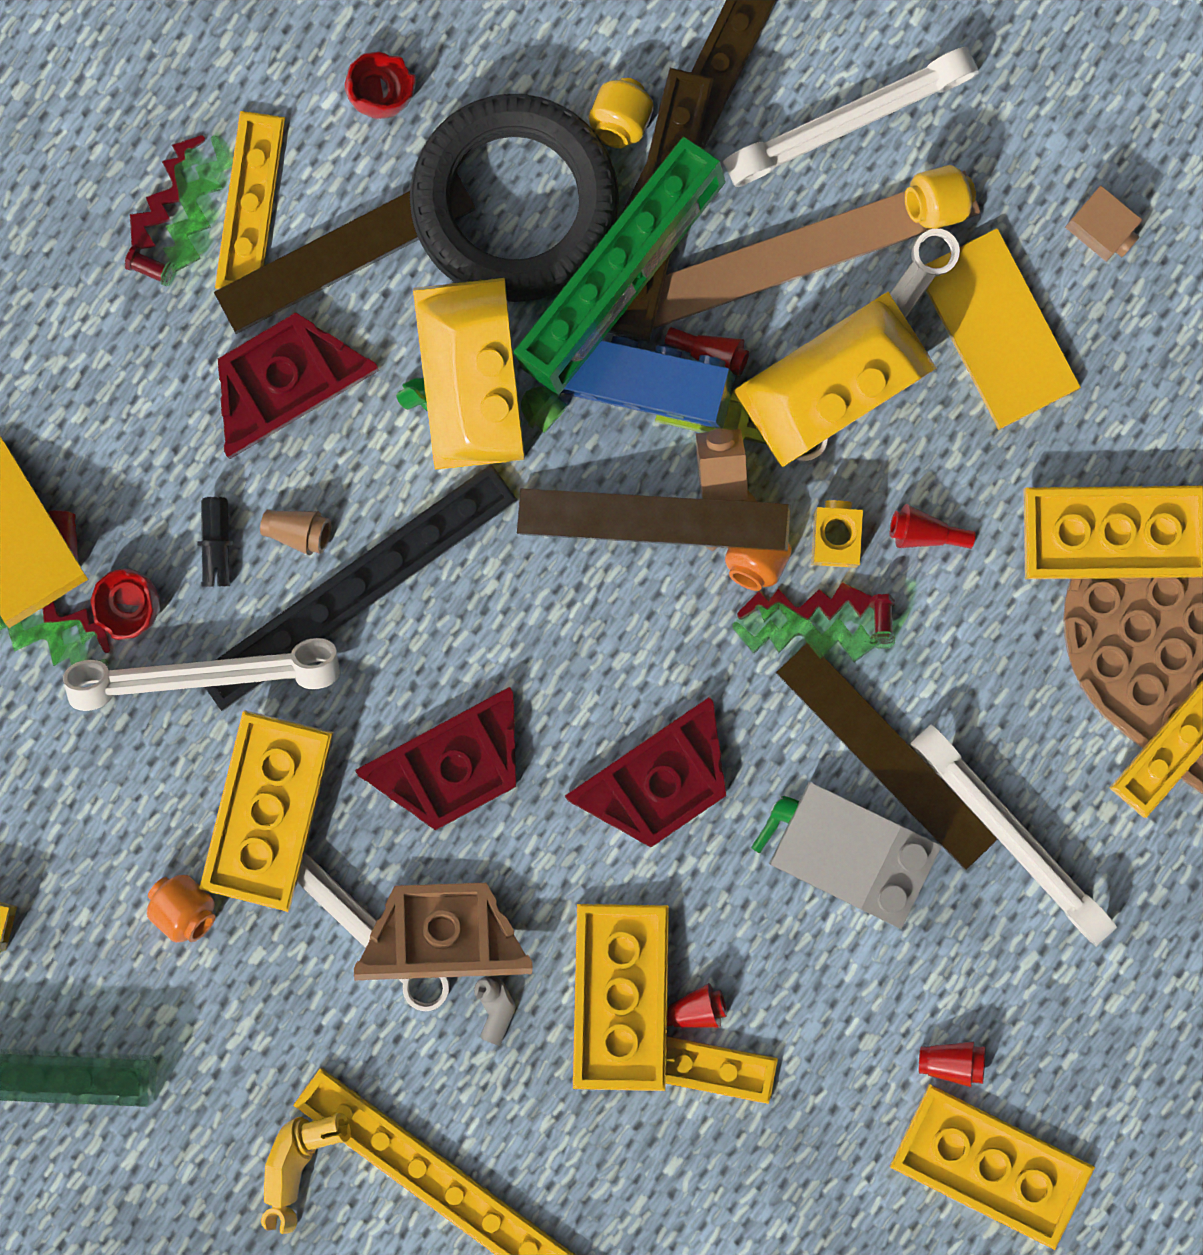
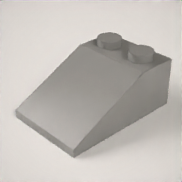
(855, 855)

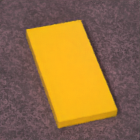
(1000, 331)
(1113, 532)
(33, 553)
(266, 810)
(621, 997)
(992, 1166)

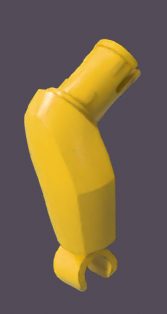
(287, 1159)

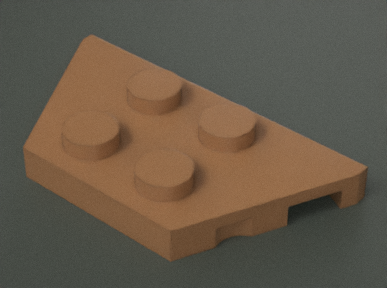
(441, 934)

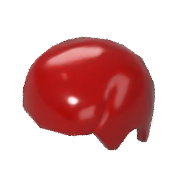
(365, 87)
(127, 588)

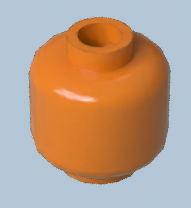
(756, 567)
(180, 908)

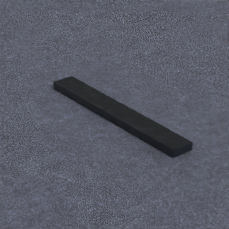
(373, 574)

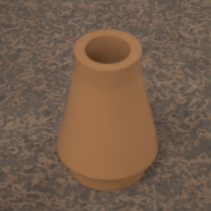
(297, 529)

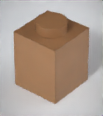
(1105, 225)
(722, 465)

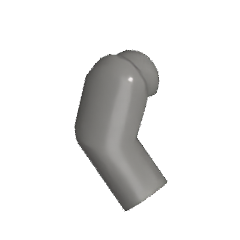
(498, 1005)

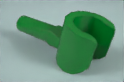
(412, 394)
(782, 811)

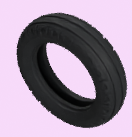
(503, 118)

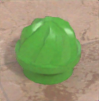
(542, 407)

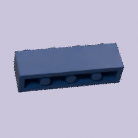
(655, 382)

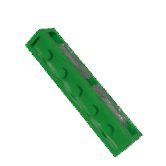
(620, 265)

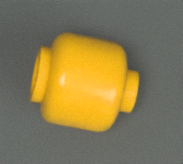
(621, 112)
(940, 197)

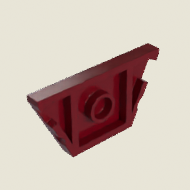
(282, 379)
(452, 764)
(660, 780)

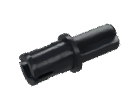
(215, 541)

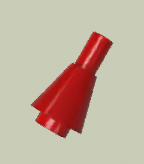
(727, 349)
(919, 529)
(698, 1009)

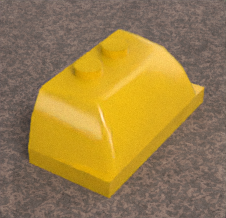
(469, 373)
(834, 379)

